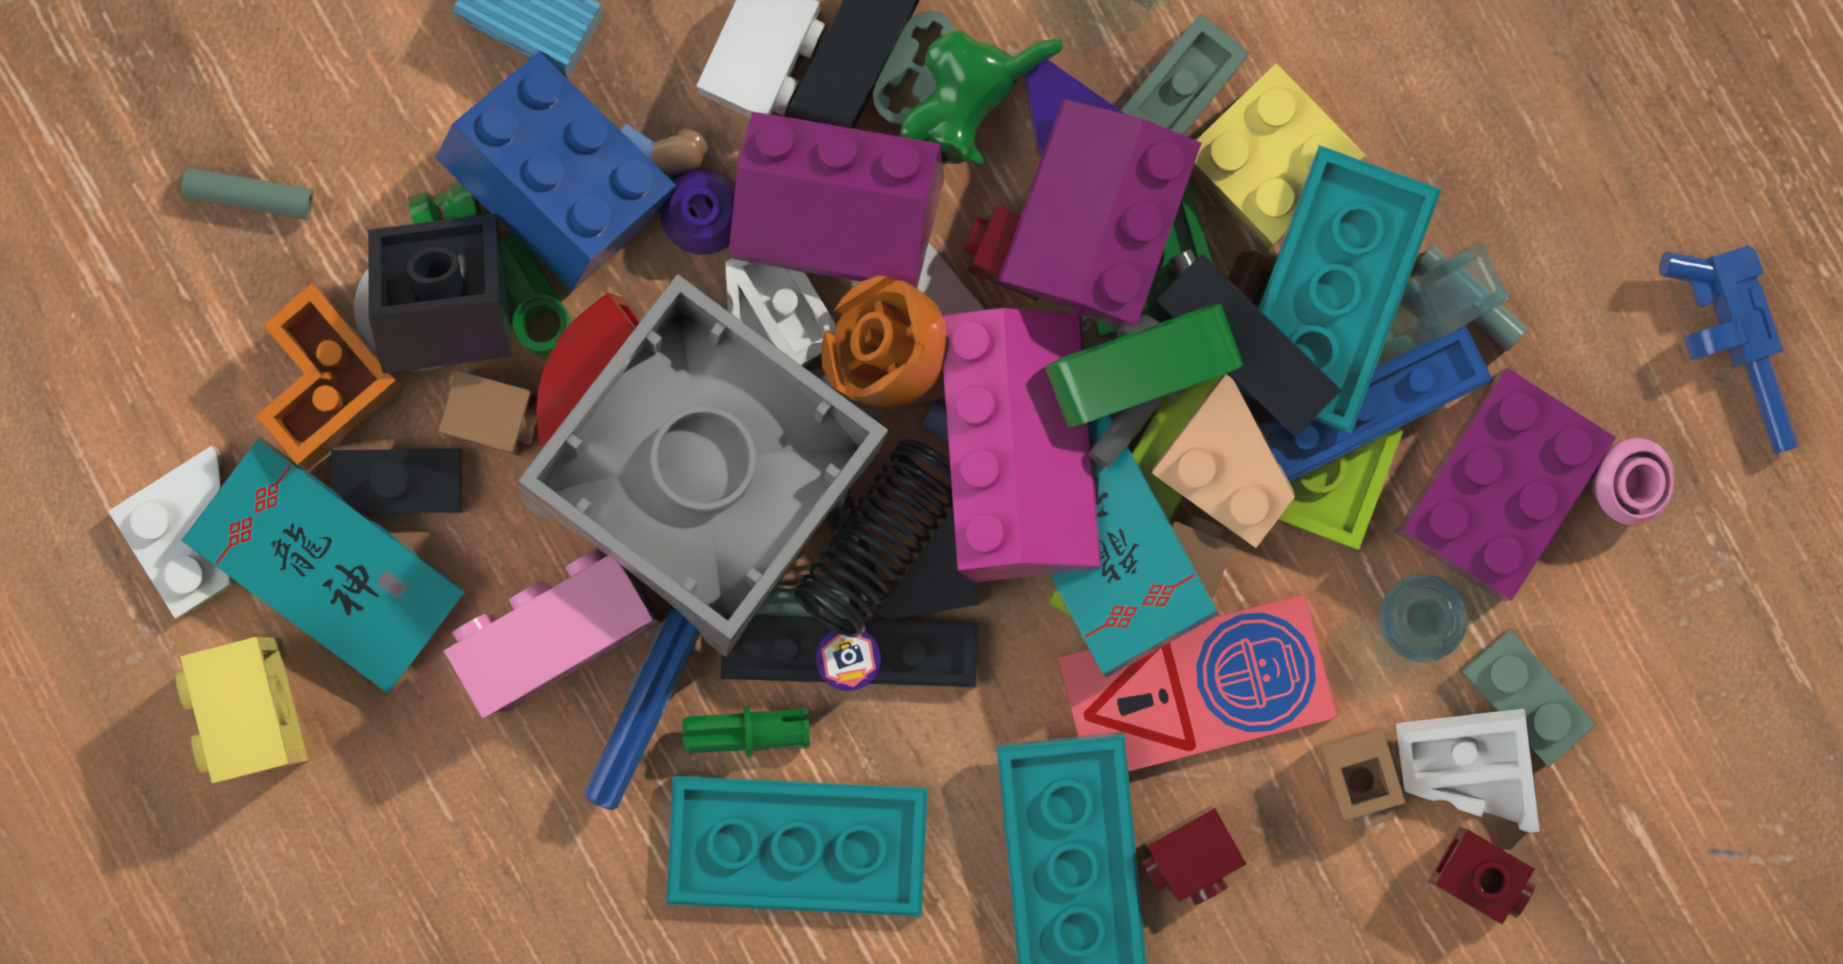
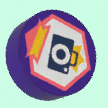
(848, 661)

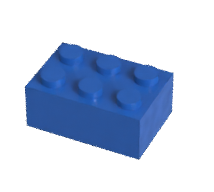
(554, 171)

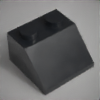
(438, 293)

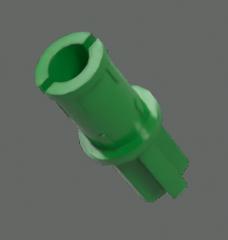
(746, 731)

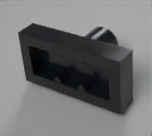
(399, 480)

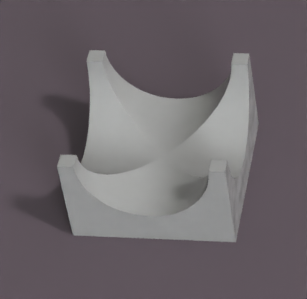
(702, 461)

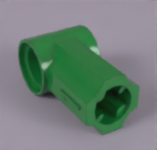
(530, 296)

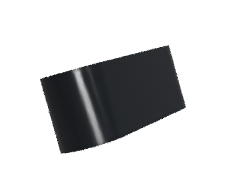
(850, 61)

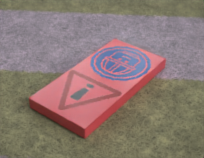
(1209, 687)

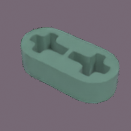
(902, 62)

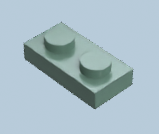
(1187, 77)
(1515, 679)

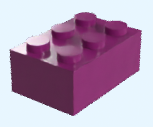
(1505, 485)

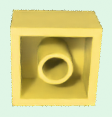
(1262, 154)
(241, 709)

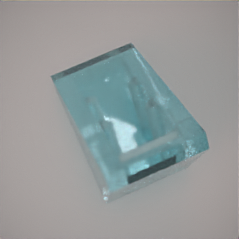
(1446, 297)

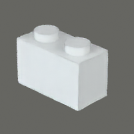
(760, 53)

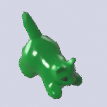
(969, 85)

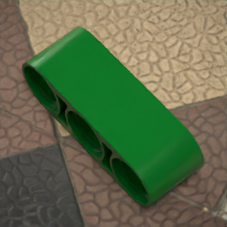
(1144, 365)

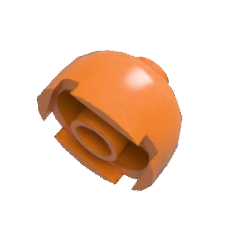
(885, 344)

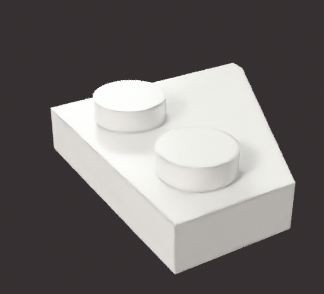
(159, 519)

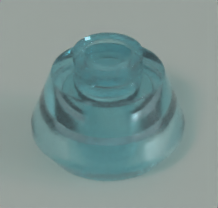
(1425, 597)

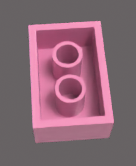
(549, 633)

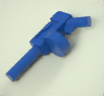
(1743, 327)

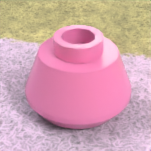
(1634, 481)

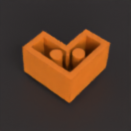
(339, 381)

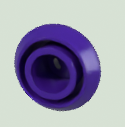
(712, 227)

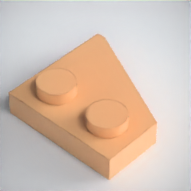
(1227, 465)

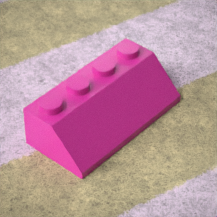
(1015, 466)

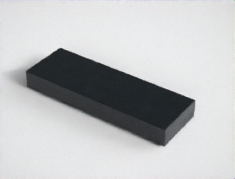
(1272, 363)

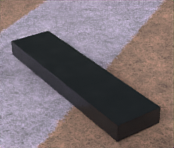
(908, 649)

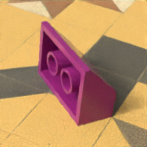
(834, 200)
(1099, 212)

